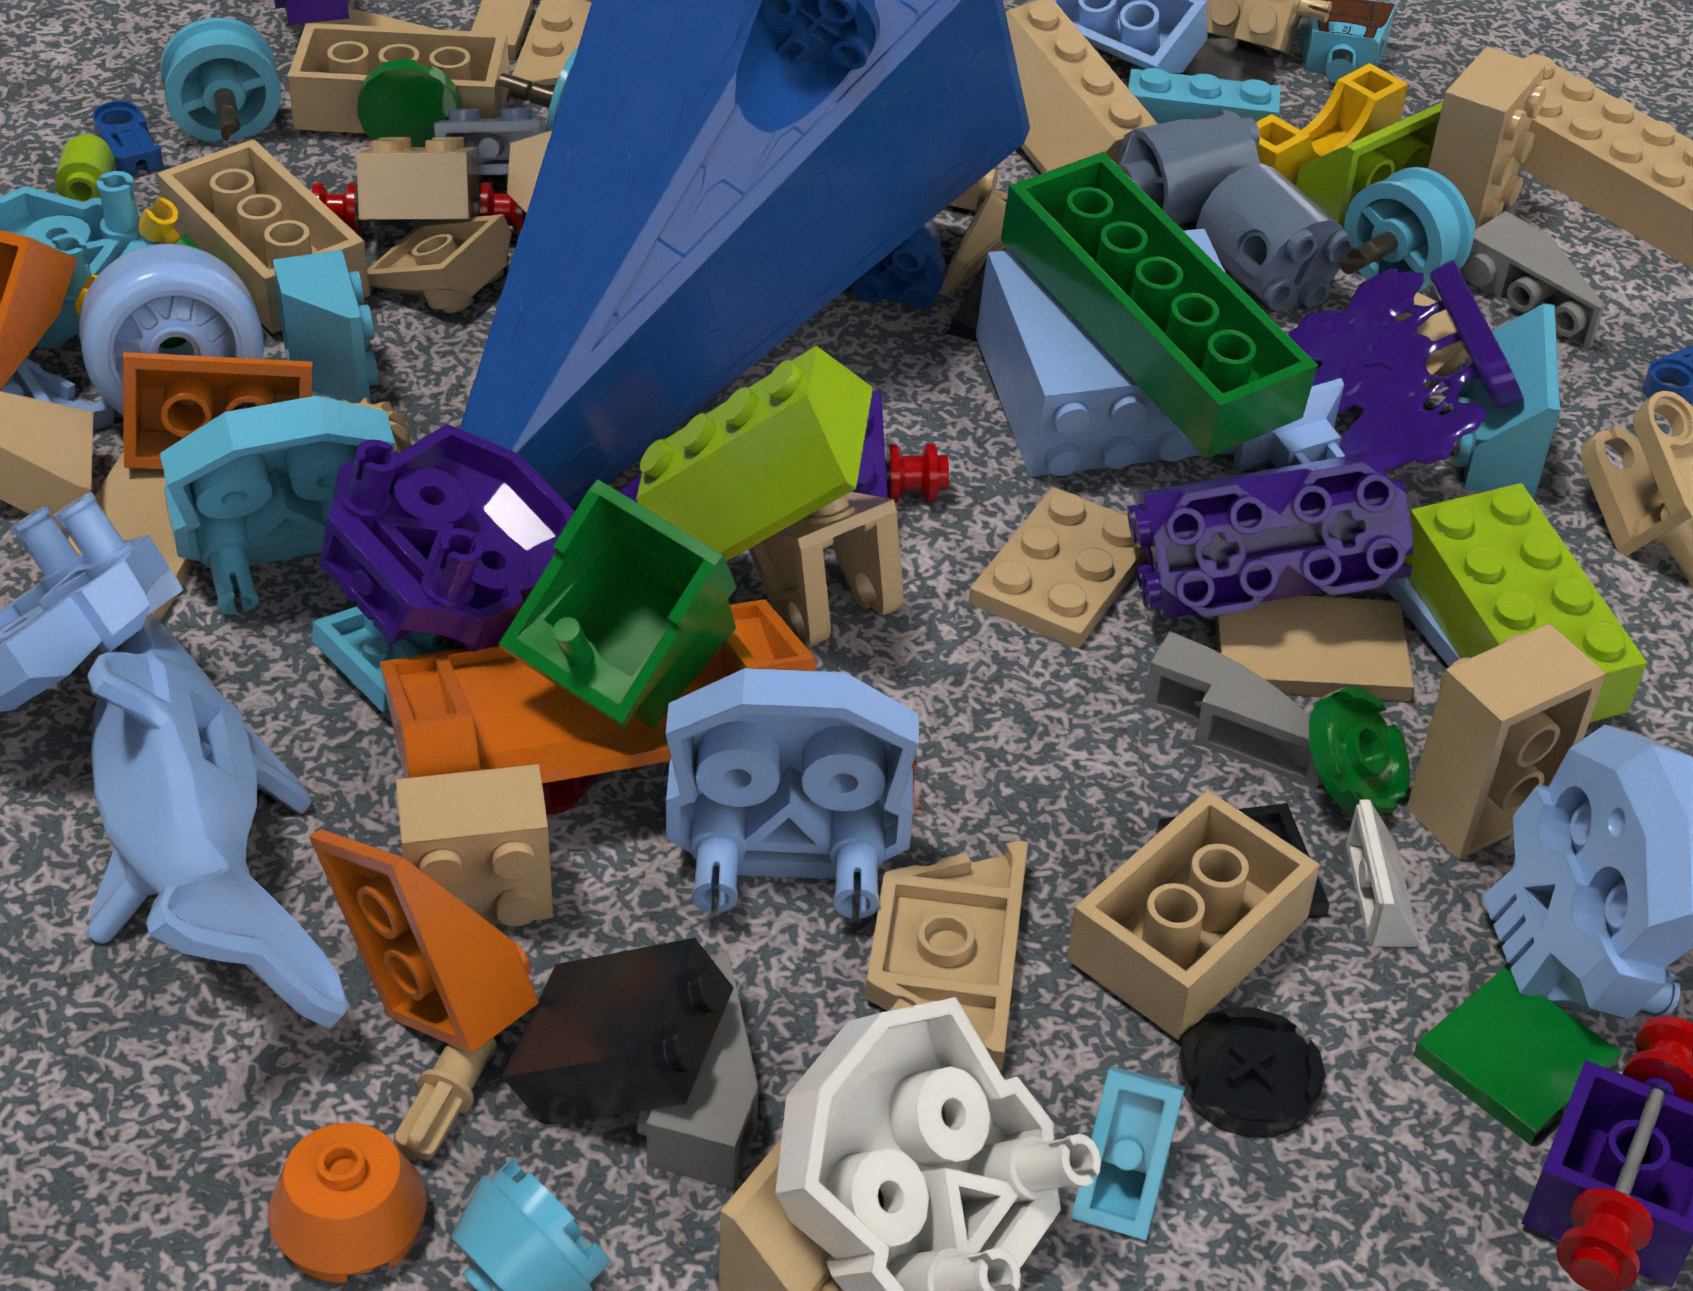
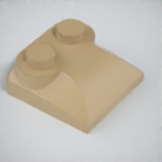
(445, 261)

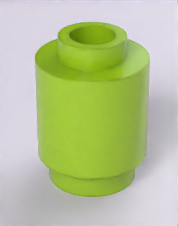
(81, 165)

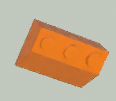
(180, 393)

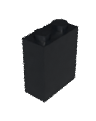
(619, 1033)

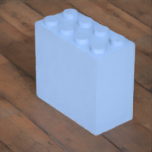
(1060, 386)

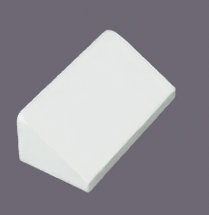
(1379, 881)

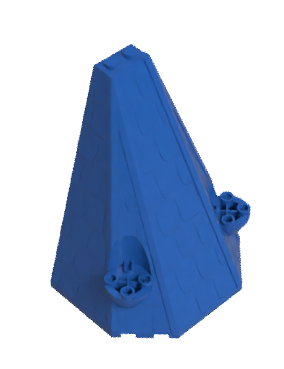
(718, 193)

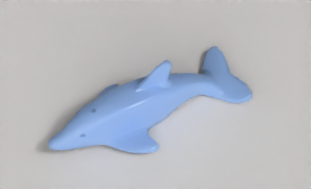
(178, 806)

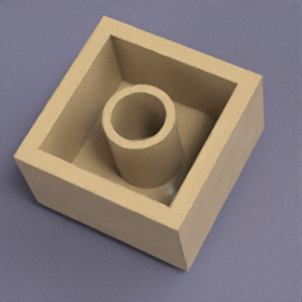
(482, 839)

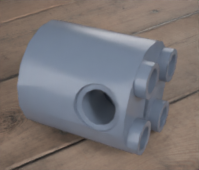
(1188, 159)
(1274, 238)

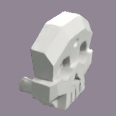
(956, 1194)

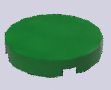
(405, 101)
(1358, 751)

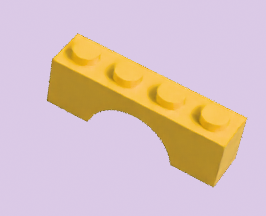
(1357, 107)

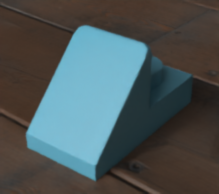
(1134, 1145)

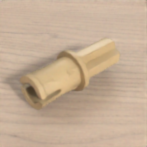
(439, 1100)

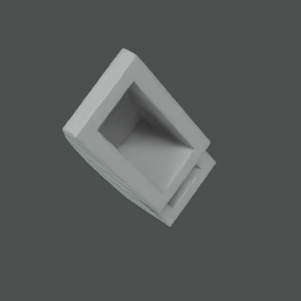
(1232, 709)

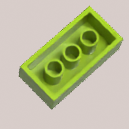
(1501, 570)

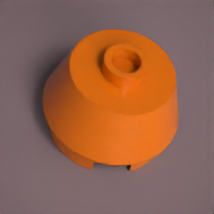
(346, 1203)

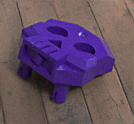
(441, 535)

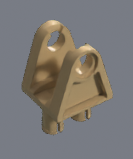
(1655, 488)
(866, 545)

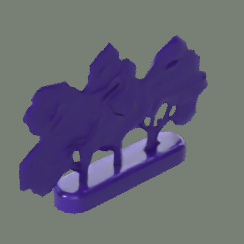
(1386, 364)

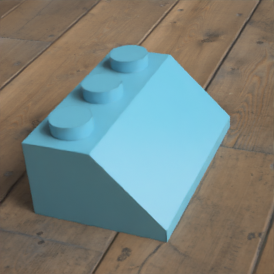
(1193, 97)
(1515, 439)

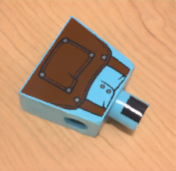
(1349, 39)

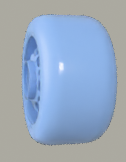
(159, 296)

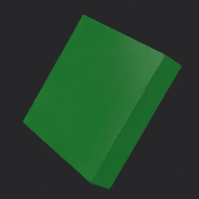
(1513, 1055)

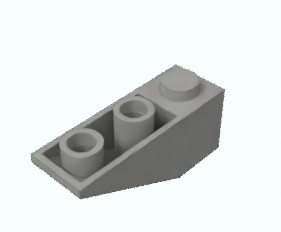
(1530, 270)
(718, 1122)

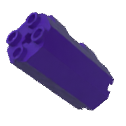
(1272, 536)

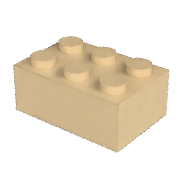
(1487, 130)
(1500, 734)
(1192, 913)

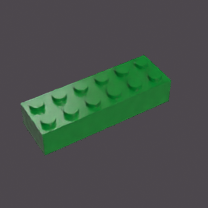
(1157, 304)

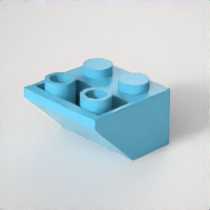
(327, 323)

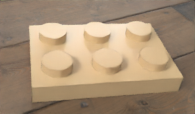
(1060, 568)

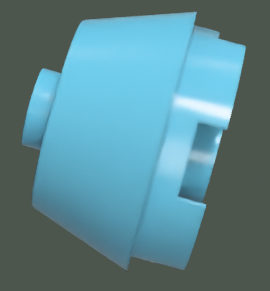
(523, 1238)

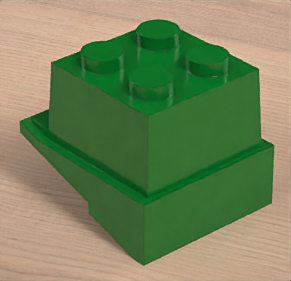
(624, 610)

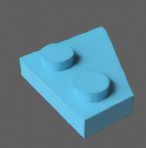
(358, 648)

